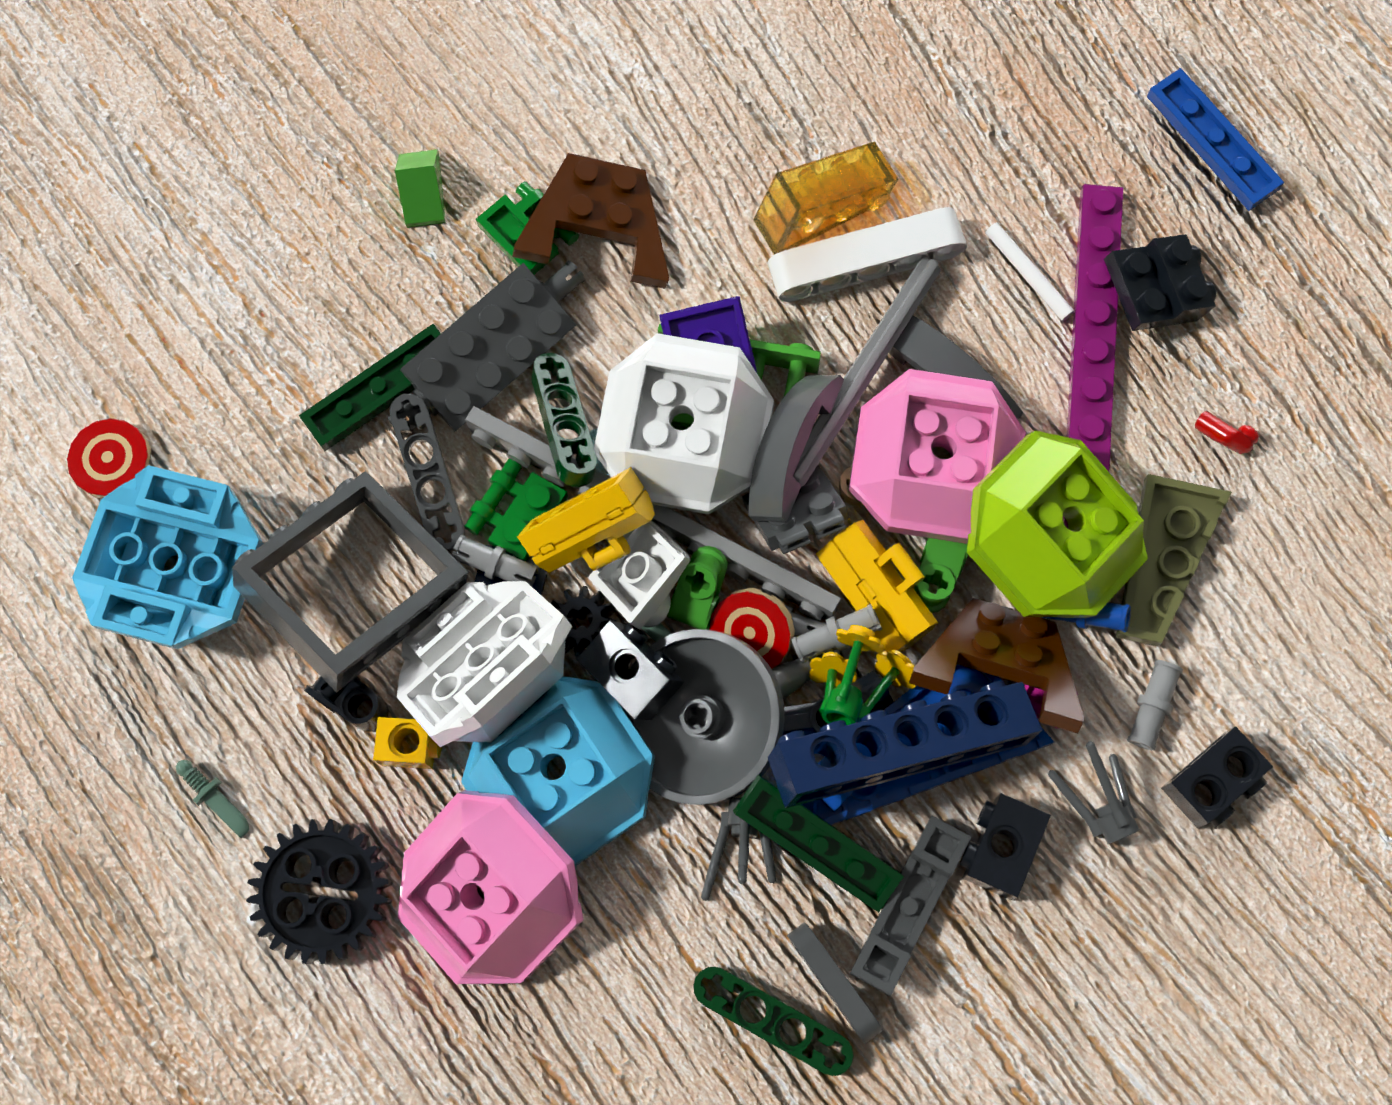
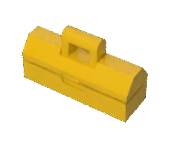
(586, 519)
(867, 577)

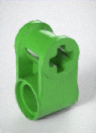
(941, 565)
(699, 588)

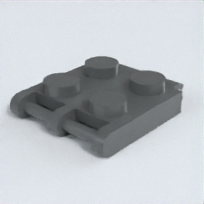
(815, 510)

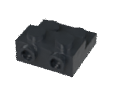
(1161, 283)

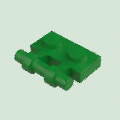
(506, 221)
(530, 501)

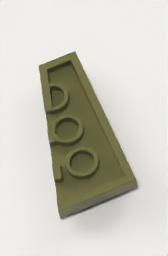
(1176, 530)

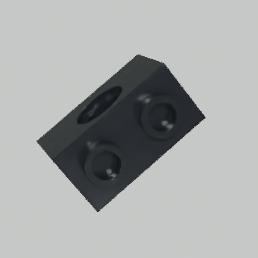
(608, 663)
(1024, 828)

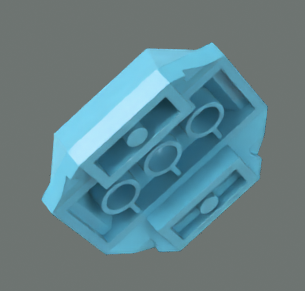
(134, 536)
(604, 771)

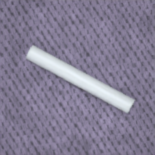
(1029, 272)

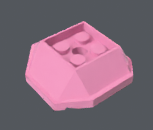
(894, 458)
(525, 885)

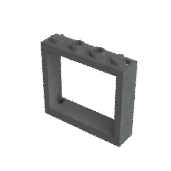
(390, 630)

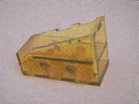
(823, 196)

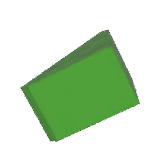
(420, 188)

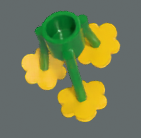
(834, 670)

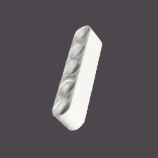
(866, 254)

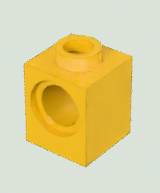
(388, 744)

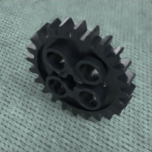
(312, 930)

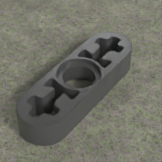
(835, 983)

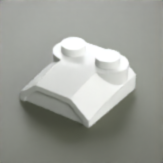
(643, 579)

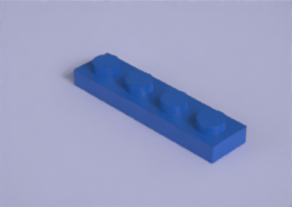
(1215, 139)

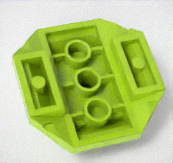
(1022, 534)

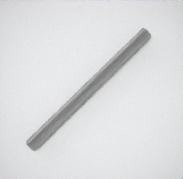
(867, 365)

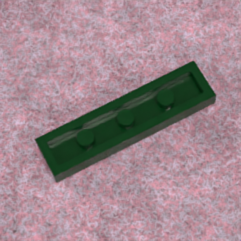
(365, 394)
(818, 844)

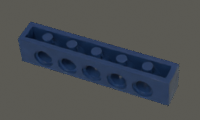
(804, 780)

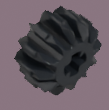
(580, 608)

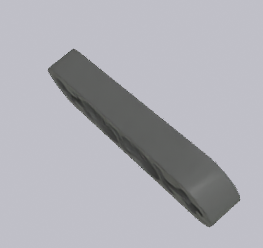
(423, 473)

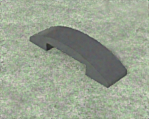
(933, 352)
(772, 480)
(910, 905)

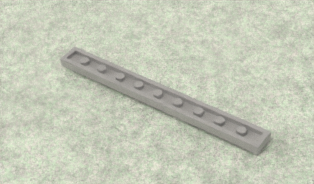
(742, 563)

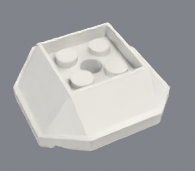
(693, 466)
(481, 661)

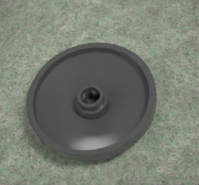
(718, 723)

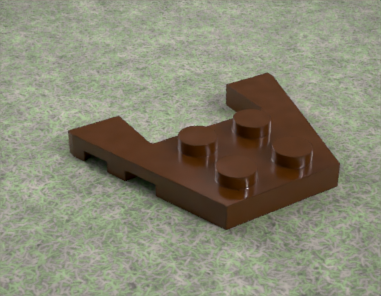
(599, 202)
(1008, 647)

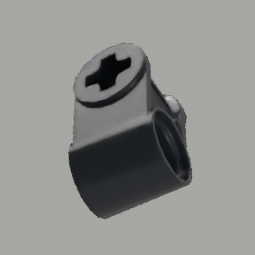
(347, 701)

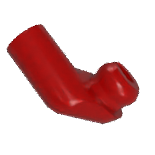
(1238, 440)

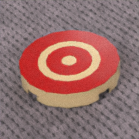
(107, 456)
(758, 621)

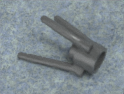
(1115, 818)
(744, 831)

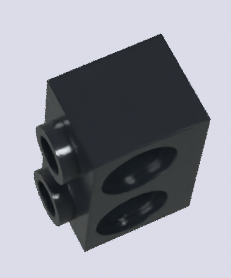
(1212, 771)

